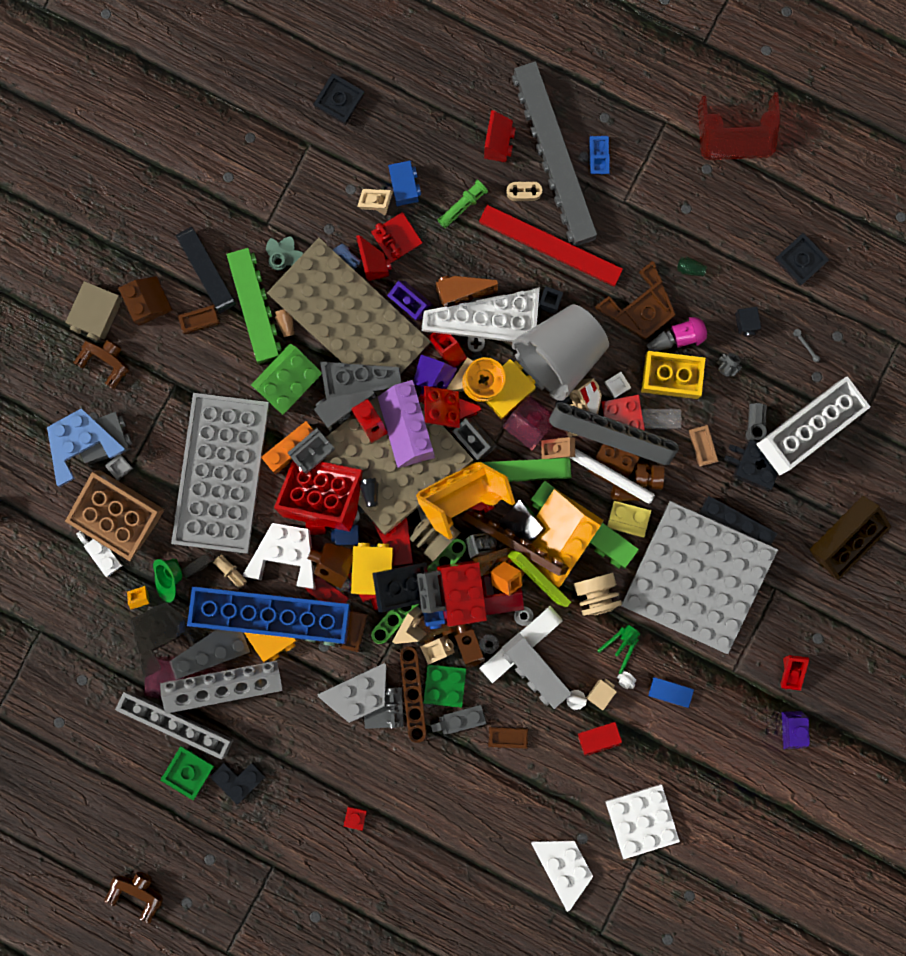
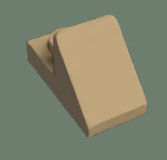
(375, 200)
(409, 630)

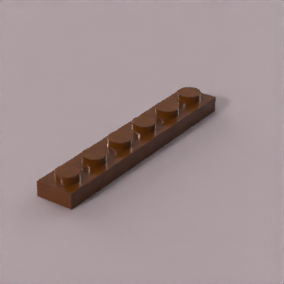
(520, 545)

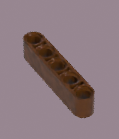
(409, 703)

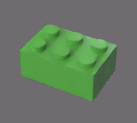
(286, 378)

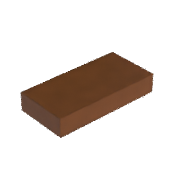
(198, 319)
(355, 631)
(508, 737)

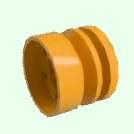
(486, 369)

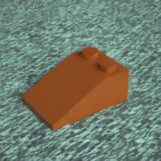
(460, 290)

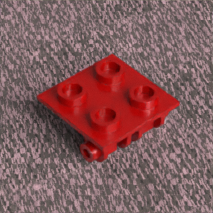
(396, 237)
(441, 406)
(625, 410)

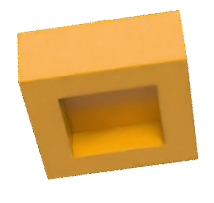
(138, 597)

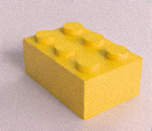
(673, 375)

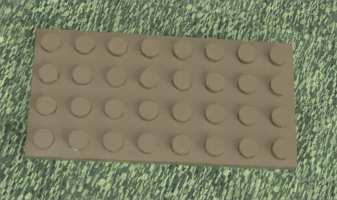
(346, 312)

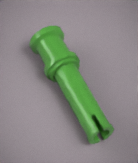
(469, 198)

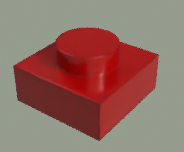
(355, 818)

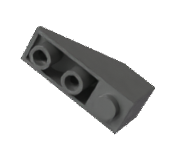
(480, 544)

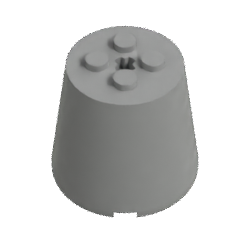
(561, 350)

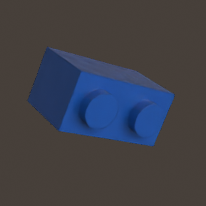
(403, 183)

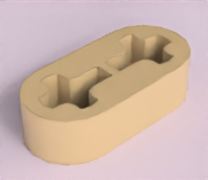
(524, 186)

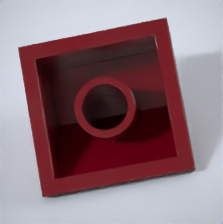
(499, 602)

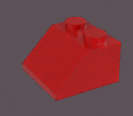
(498, 137)

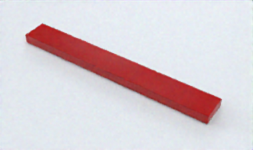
(550, 245)

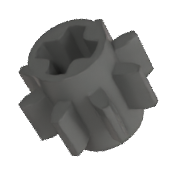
(729, 364)

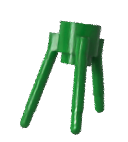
(629, 636)

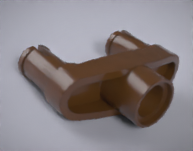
(108, 354)
(138, 888)

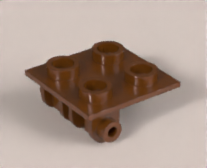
(617, 460)

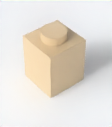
(601, 693)

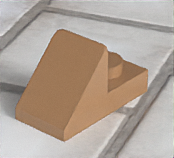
(558, 448)

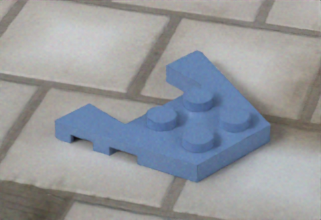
(74, 435)

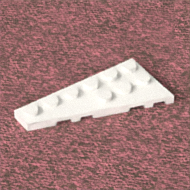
(488, 318)

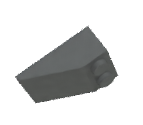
(338, 409)

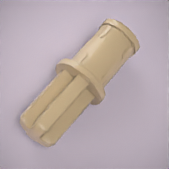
(230, 571)

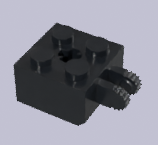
(746, 469)

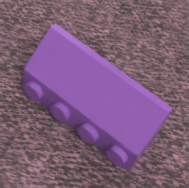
(405, 424)

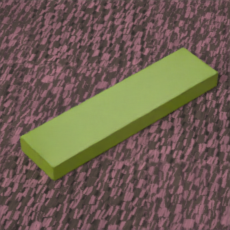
(536, 576)

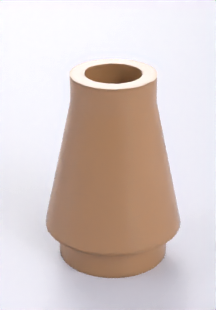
(284, 322)

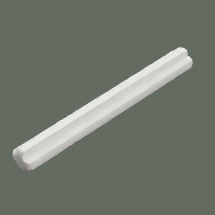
(613, 476)

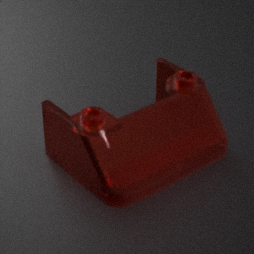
(738, 142)

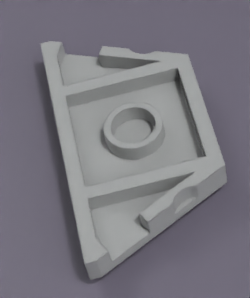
(358, 695)

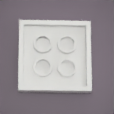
(642, 821)

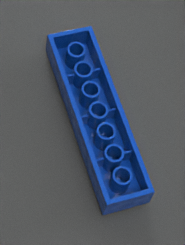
(269, 615)

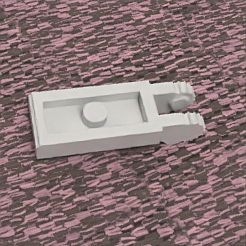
(103, 556)

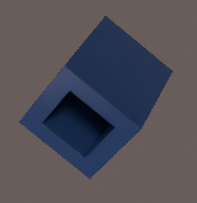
(346, 538)

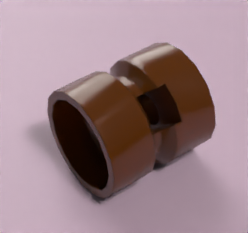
(649, 476)

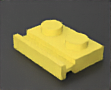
(629, 519)

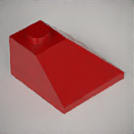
(373, 260)

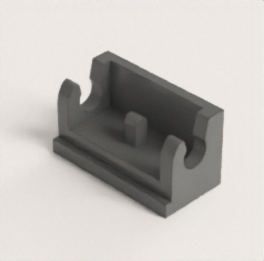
(311, 451)
(430, 592)

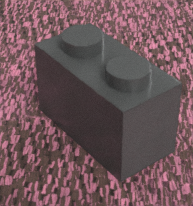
(474, 438)

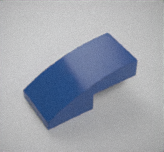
(599, 154)
(671, 692)

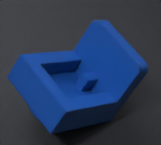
(434, 619)

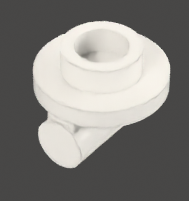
(576, 700)

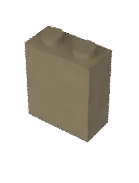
(93, 311)

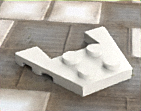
(285, 546)

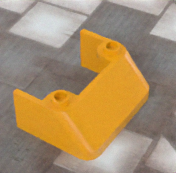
(462, 491)

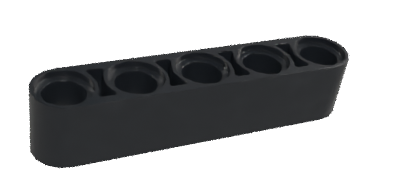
(205, 270)

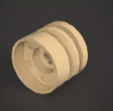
(598, 594)

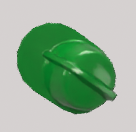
(167, 576)

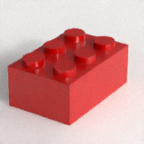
(462, 593)

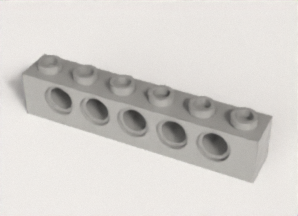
(220, 687)
(174, 725)

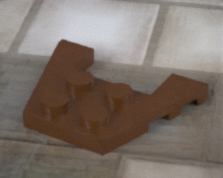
(645, 313)

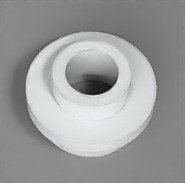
(626, 680)

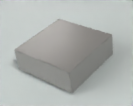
(119, 467)

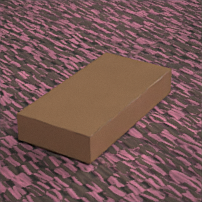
(703, 446)

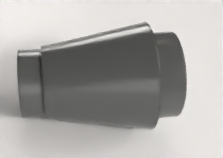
(661, 342)

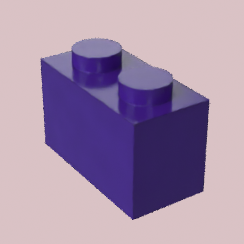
(409, 299)

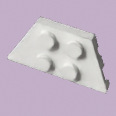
(565, 868)

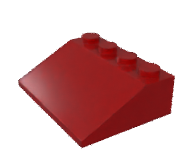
(322, 496)

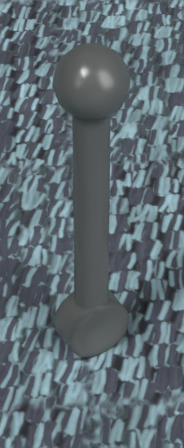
(797, 333)

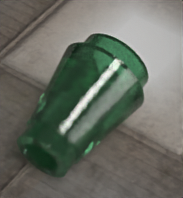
(689, 266)

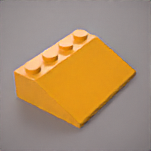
(566, 532)

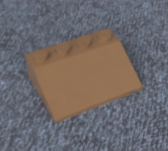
(114, 514)

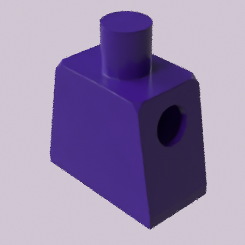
(433, 373)
(795, 730)

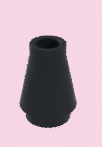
(370, 491)

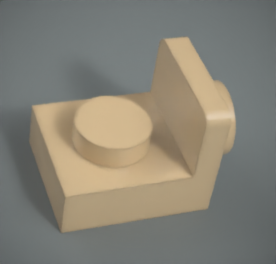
(437, 649)

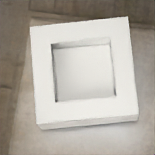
(617, 385)

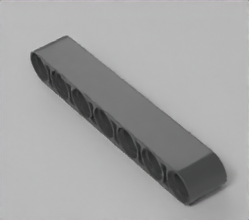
(613, 433)

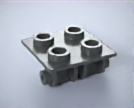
(389, 716)

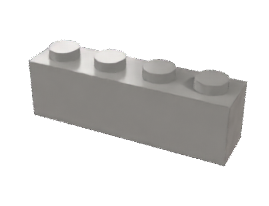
(536, 671)

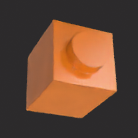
(506, 578)

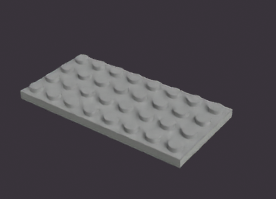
(220, 473)

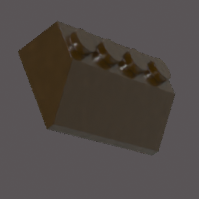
(850, 537)

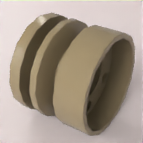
(435, 540)

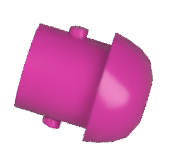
(689, 332)

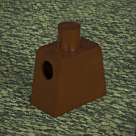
(332, 563)
(471, 653)

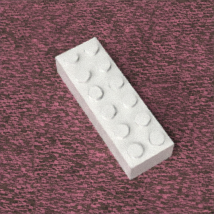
(813, 425)

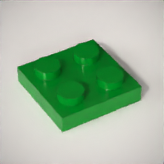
(444, 685)
(187, 773)

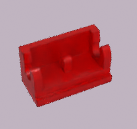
(599, 739)

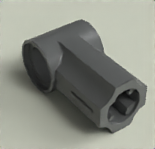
(757, 421)

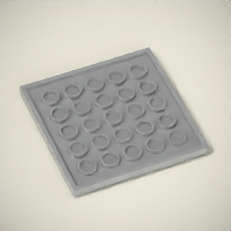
(699, 577)

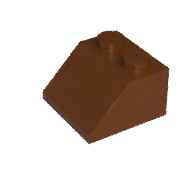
(145, 299)

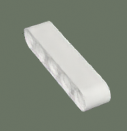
(532, 633)

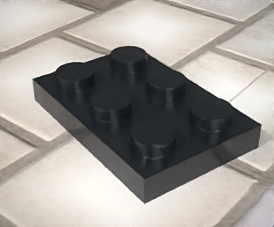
(398, 586)

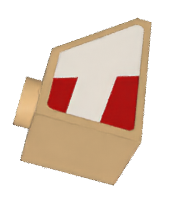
(587, 395)

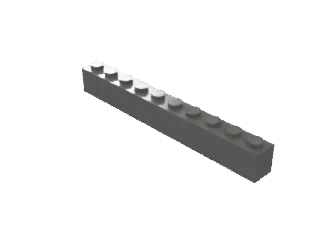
(554, 153)

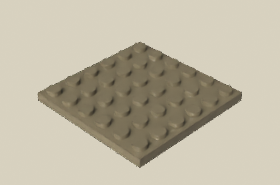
(396, 485)

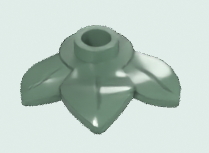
(283, 250)

